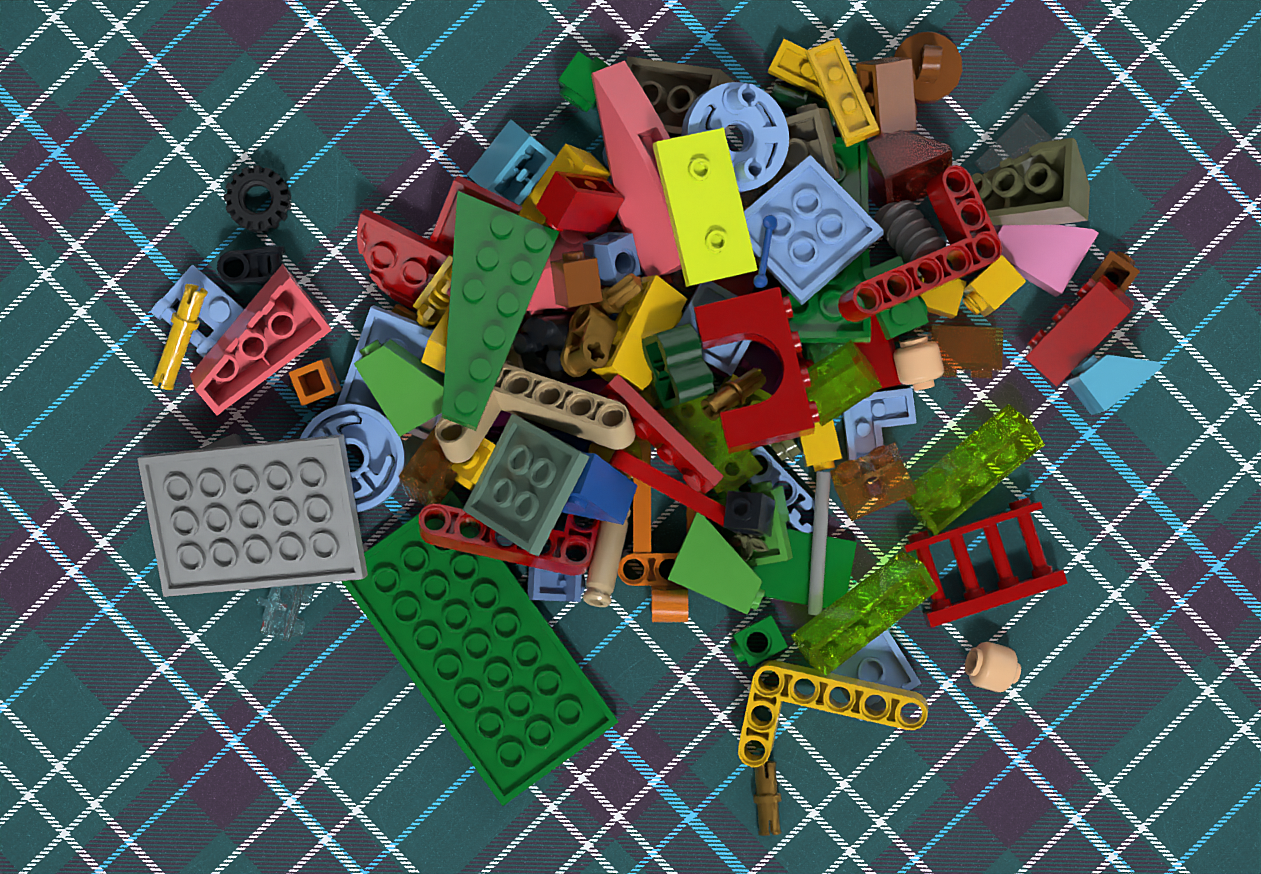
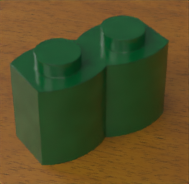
(678, 365)

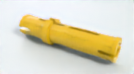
(184, 323)

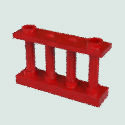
(1009, 586)

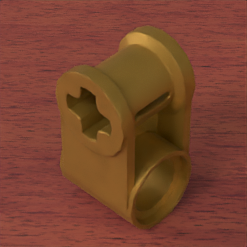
(587, 341)

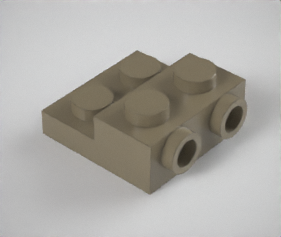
(808, 135)

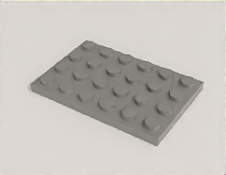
(253, 516)

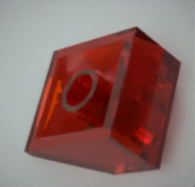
(905, 163)

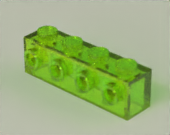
(708, 440)
(864, 612)

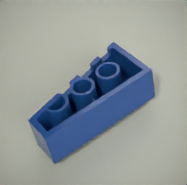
(601, 492)

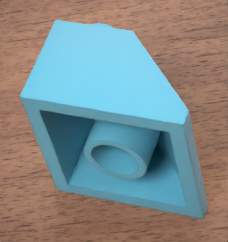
(1108, 379)

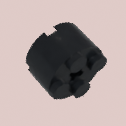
(542, 343)

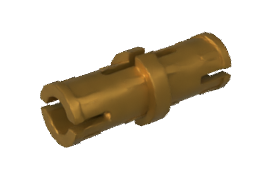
(767, 799)

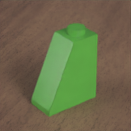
(401, 384)
(715, 569)

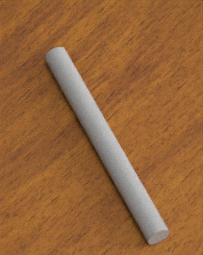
(819, 542)

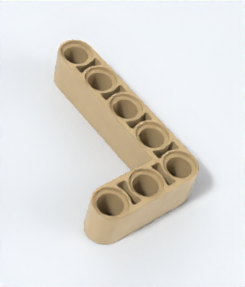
(547, 404)

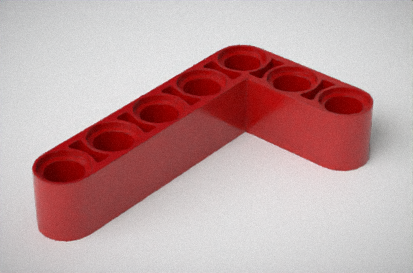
(934, 268)
(485, 542)

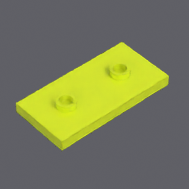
(704, 206)

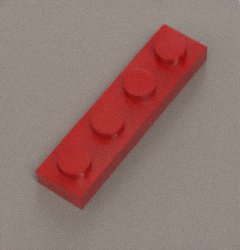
(670, 444)

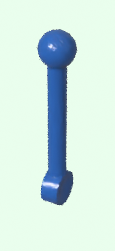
(770, 223)

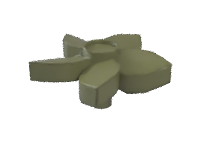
(747, 544)

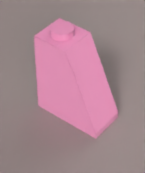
(1045, 252)

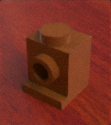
(1120, 266)

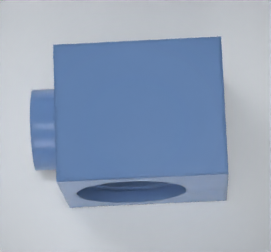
(615, 256)

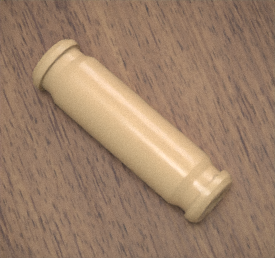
(605, 562)

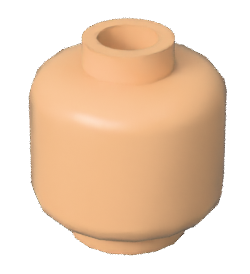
(918, 362)
(992, 667)

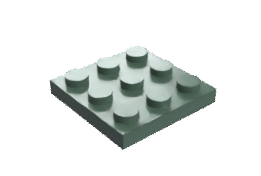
(525, 484)

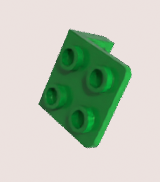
(900, 318)

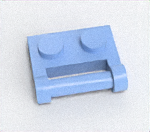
(217, 309)

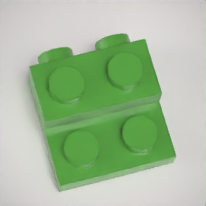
(778, 543)

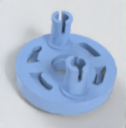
(737, 106)
(375, 439)

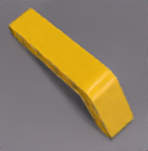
(820, 699)

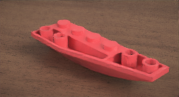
(628, 133)

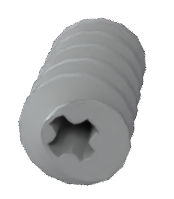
(908, 231)

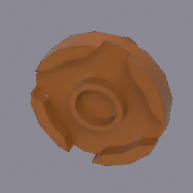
(935, 65)

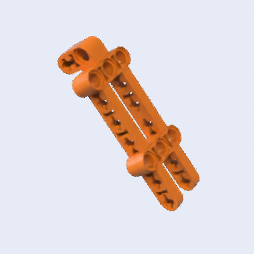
(668, 598)

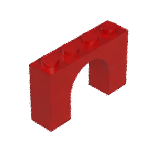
(765, 320)

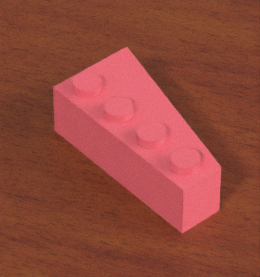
(259, 342)

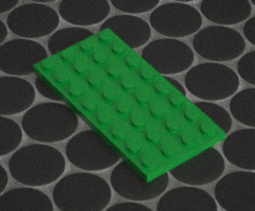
(480, 656)

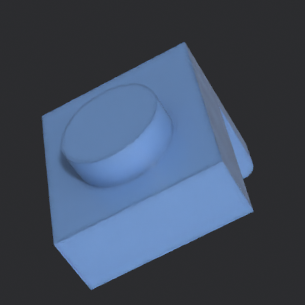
(554, 586)

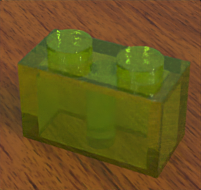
(841, 381)

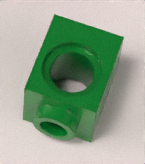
(774, 641)

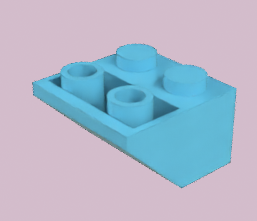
(512, 164)

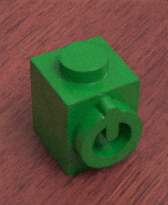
(577, 81)

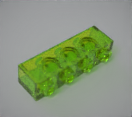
(973, 468)

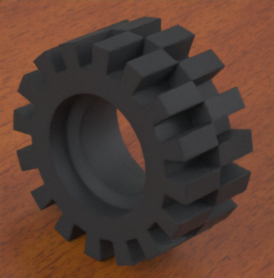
(242, 184)

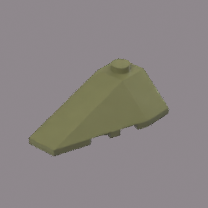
(1037, 187)

